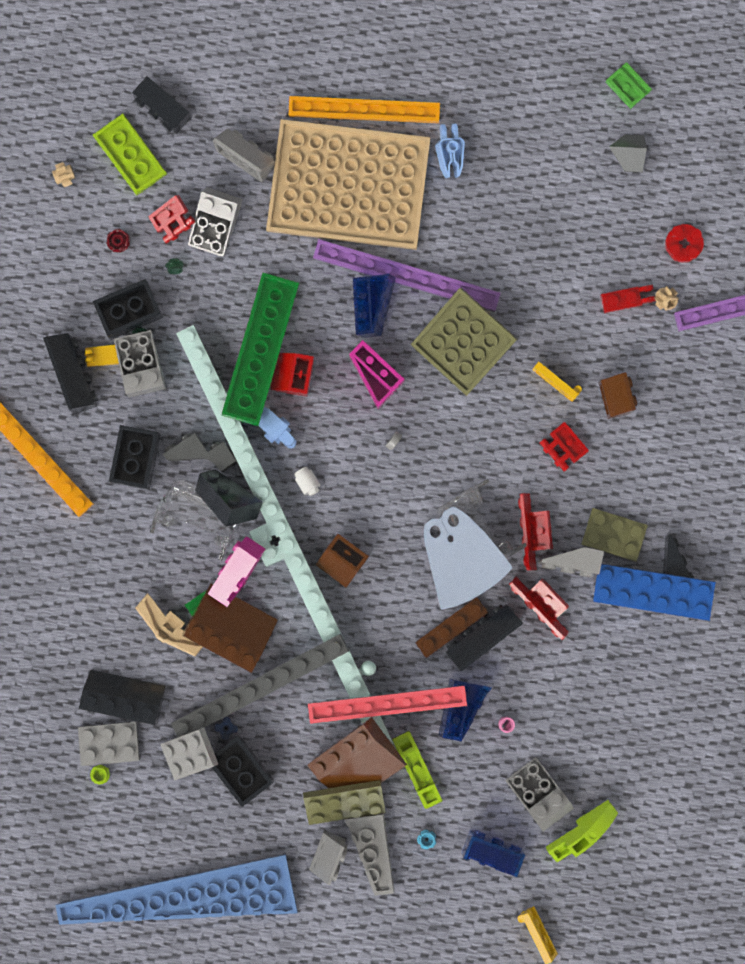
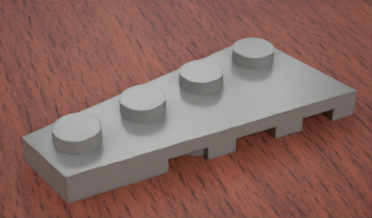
(372, 845)

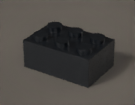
(127, 309)
(134, 457)
(241, 771)

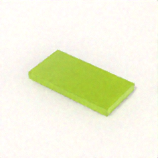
(129, 154)

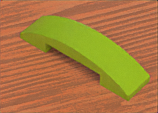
(417, 770)

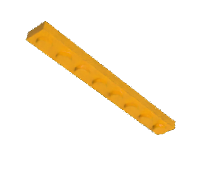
(364, 109)
(43, 463)

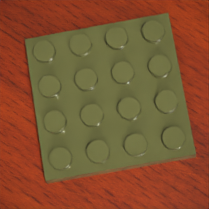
(464, 341)

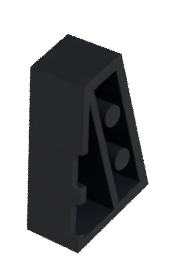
(227, 499)

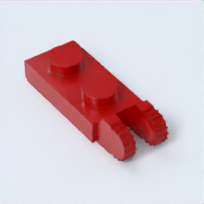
(625, 299)

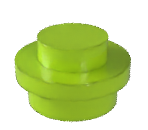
(100, 774)

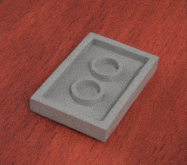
(108, 743)
(189, 754)

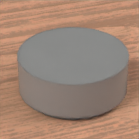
(393, 440)

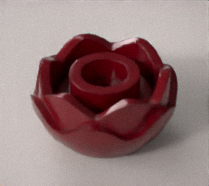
(115, 235)

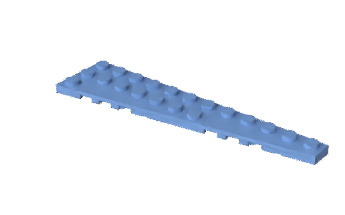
(234, 890)

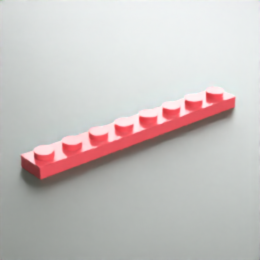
(387, 704)

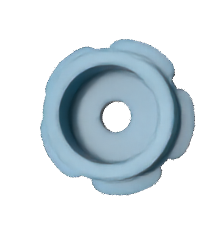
(426, 844)

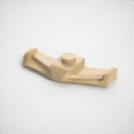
(166, 627)

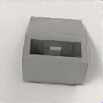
(214, 221)
(139, 364)
(582, 560)
(539, 794)
(327, 857)

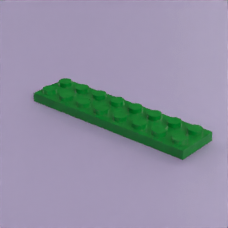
(260, 349)

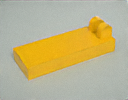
(101, 356)
(556, 382)
(538, 934)

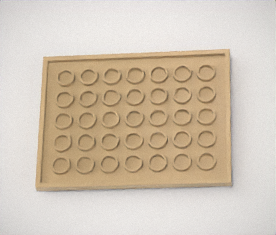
(348, 184)

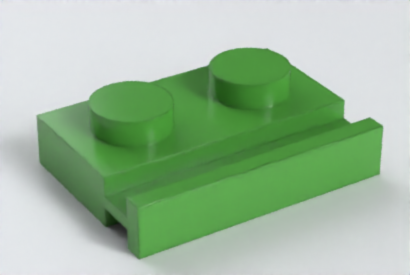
(628, 85)

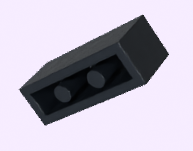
(161, 105)

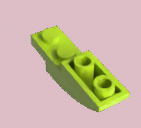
(589, 830)

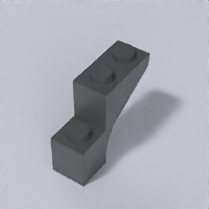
(192, 449)

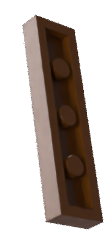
(451, 627)

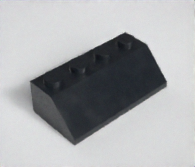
(70, 372)
(484, 637)
(122, 697)

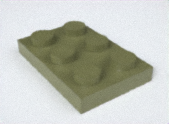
(614, 534)

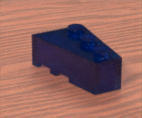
(371, 303)
(457, 720)
(493, 853)

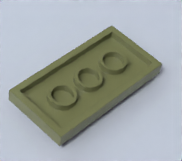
(344, 802)

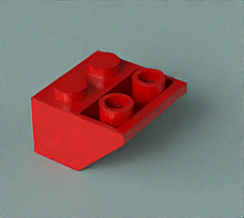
(293, 374)

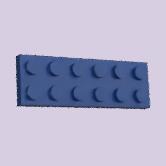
(654, 592)

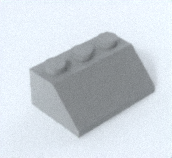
(244, 154)

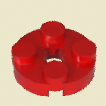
(692, 250)

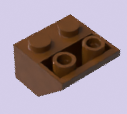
(618, 395)
(342, 560)

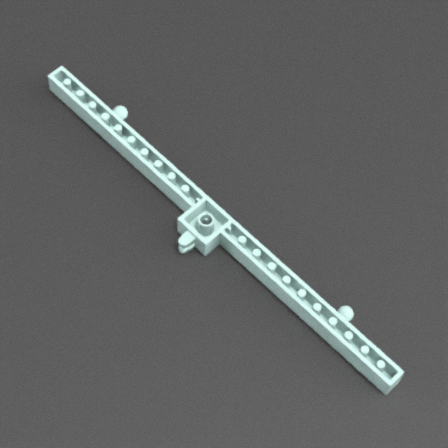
(276, 521)

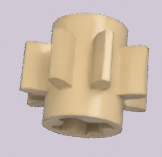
(63, 174)
(666, 298)

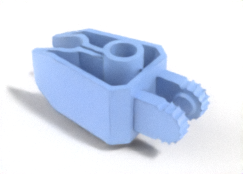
(450, 151)
(276, 429)

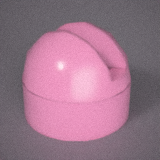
(509, 726)

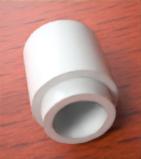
(307, 481)

